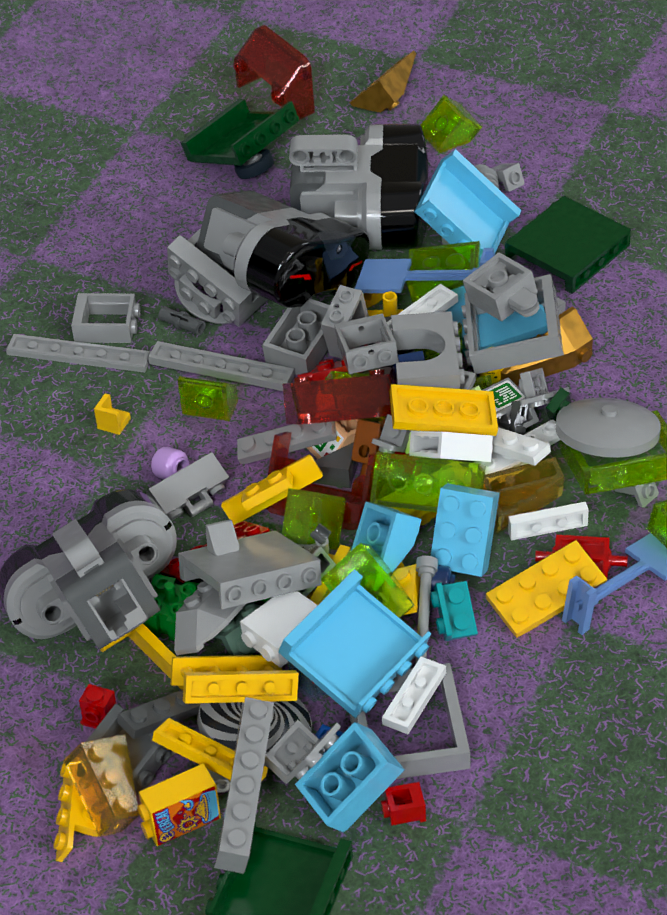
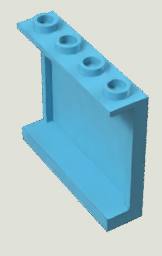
(465, 204)
(497, 333)
(353, 646)

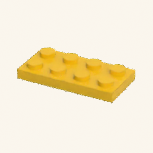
(443, 410)
(542, 588)

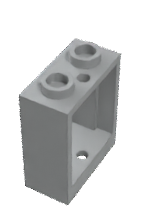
(105, 304)
(351, 307)
(374, 330)

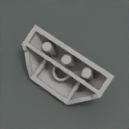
(201, 619)

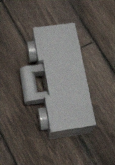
(193, 481)

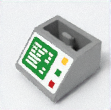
(504, 393)

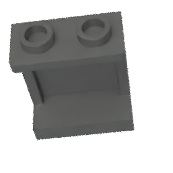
(144, 753)

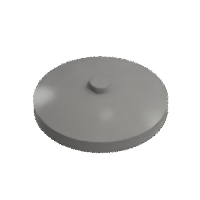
(608, 427)

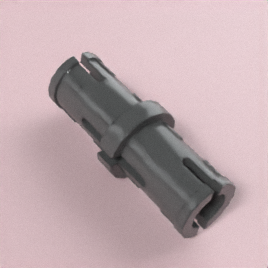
(182, 320)

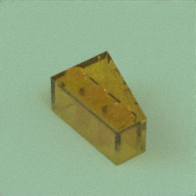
(524, 489)
(105, 783)

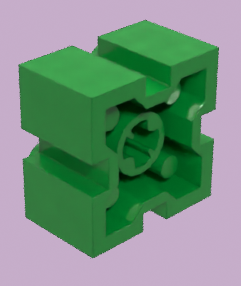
(170, 600)

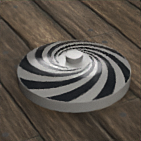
(222, 720)

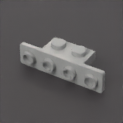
(535, 388)

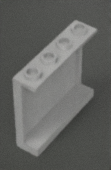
(260, 569)

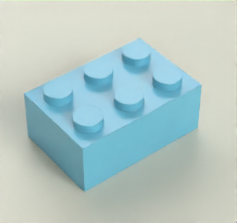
(464, 528)
(349, 777)

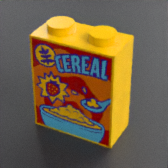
(178, 805)

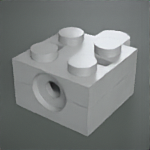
(502, 288)

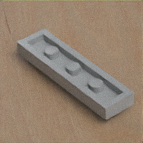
(303, 436)

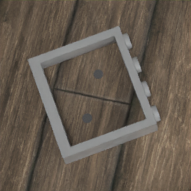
(518, 352)
(437, 760)

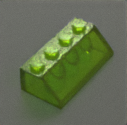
(417, 481)

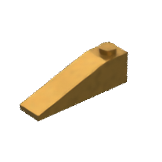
(388, 88)
(576, 347)

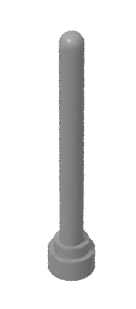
(426, 568)

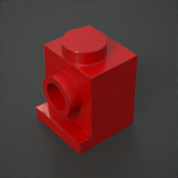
(95, 705)
(404, 804)

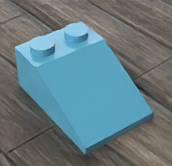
(388, 532)

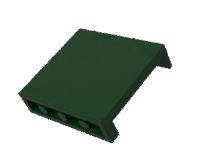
(237, 134)
(570, 242)
(283, 877)

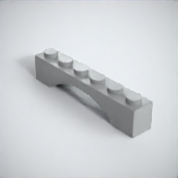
(244, 785)

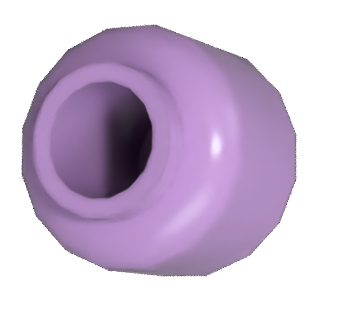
(168, 462)

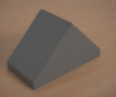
(337, 467)

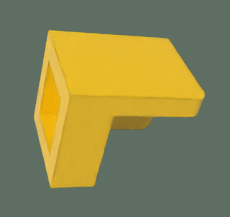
(109, 418)

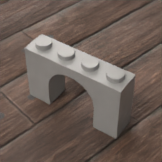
(432, 332)

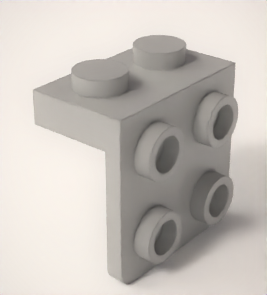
(298, 751)

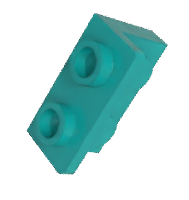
(454, 611)

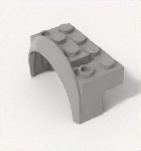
(191, 265)

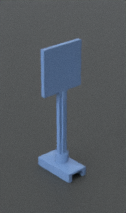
(391, 274)
(583, 597)

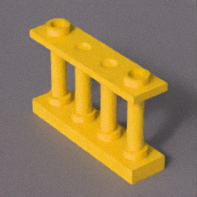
(232, 679)

